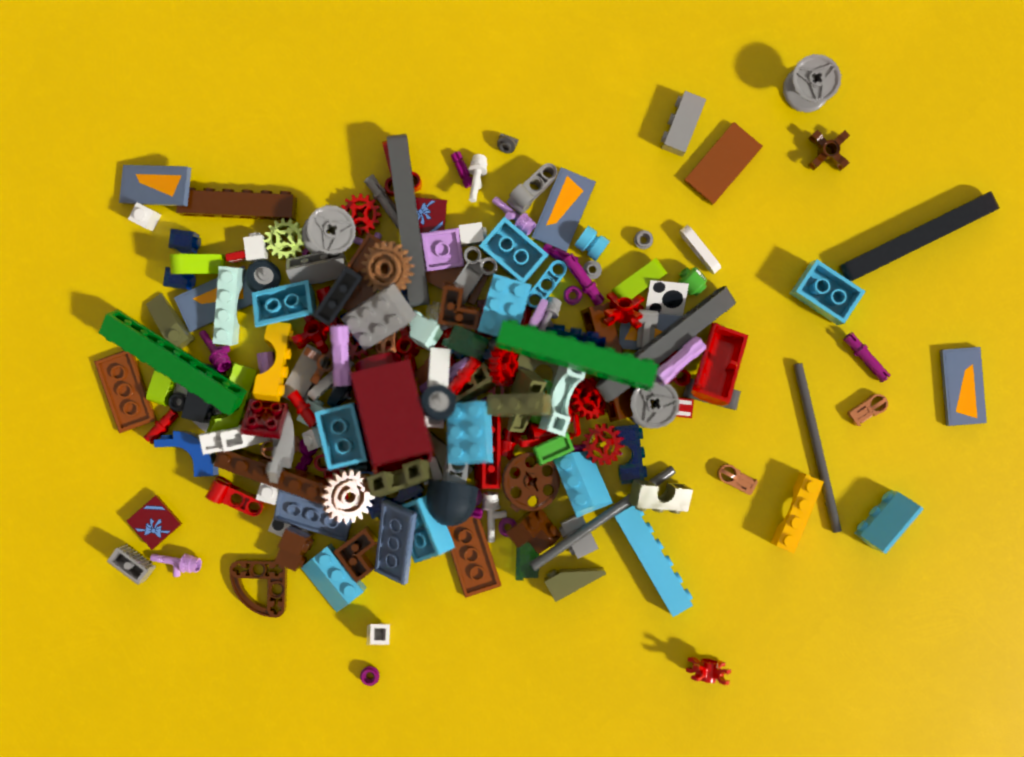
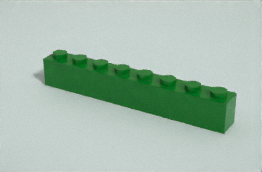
(577, 355)
(172, 362)

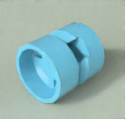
(591, 243)

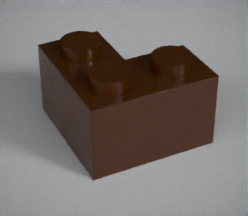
(454, 312)
(535, 529)
(293, 547)
(353, 554)

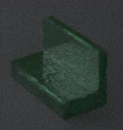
(466, 342)
(524, 556)

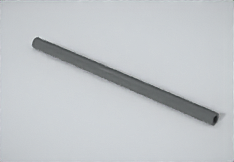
(817, 447)
(594, 523)

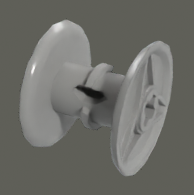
(812, 83)
(329, 219)
(665, 406)

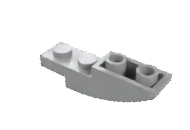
(282, 451)

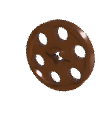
(521, 481)

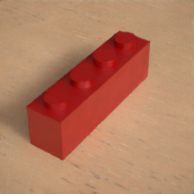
(489, 474)

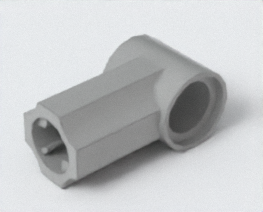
(646, 331)

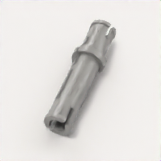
(382, 197)

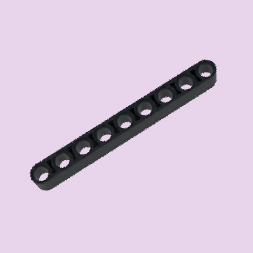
(919, 236)

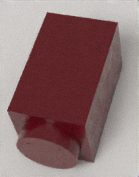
(390, 412)

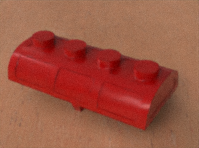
(719, 365)

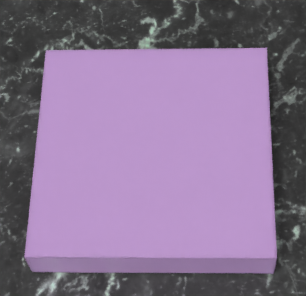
(442, 249)
(539, 313)

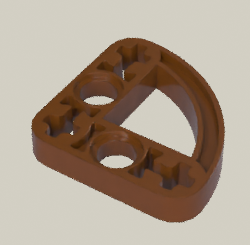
(273, 578)

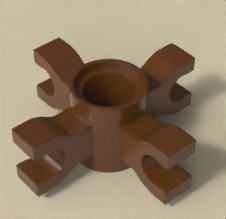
(838, 160)
(317, 357)

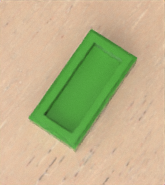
(552, 448)

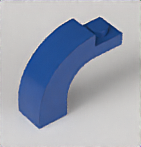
(190, 442)

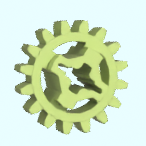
(280, 244)

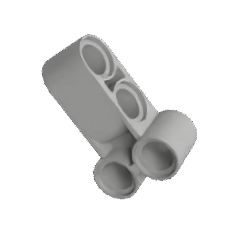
(523, 196)
(473, 272)

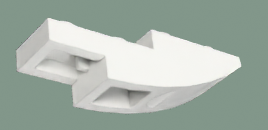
(438, 375)
(227, 440)

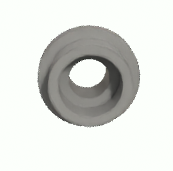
(643, 233)
(592, 276)

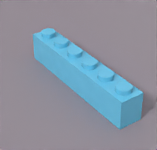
(653, 560)

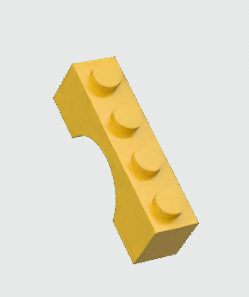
(269, 384)
(791, 528)

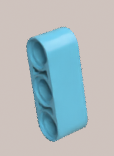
(550, 276)

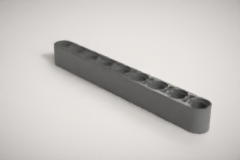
(408, 217)
(675, 336)

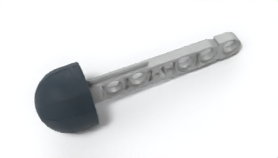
(451, 499)

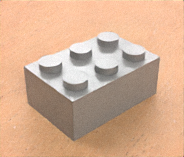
(379, 316)

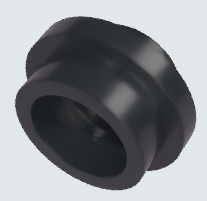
(172, 401)

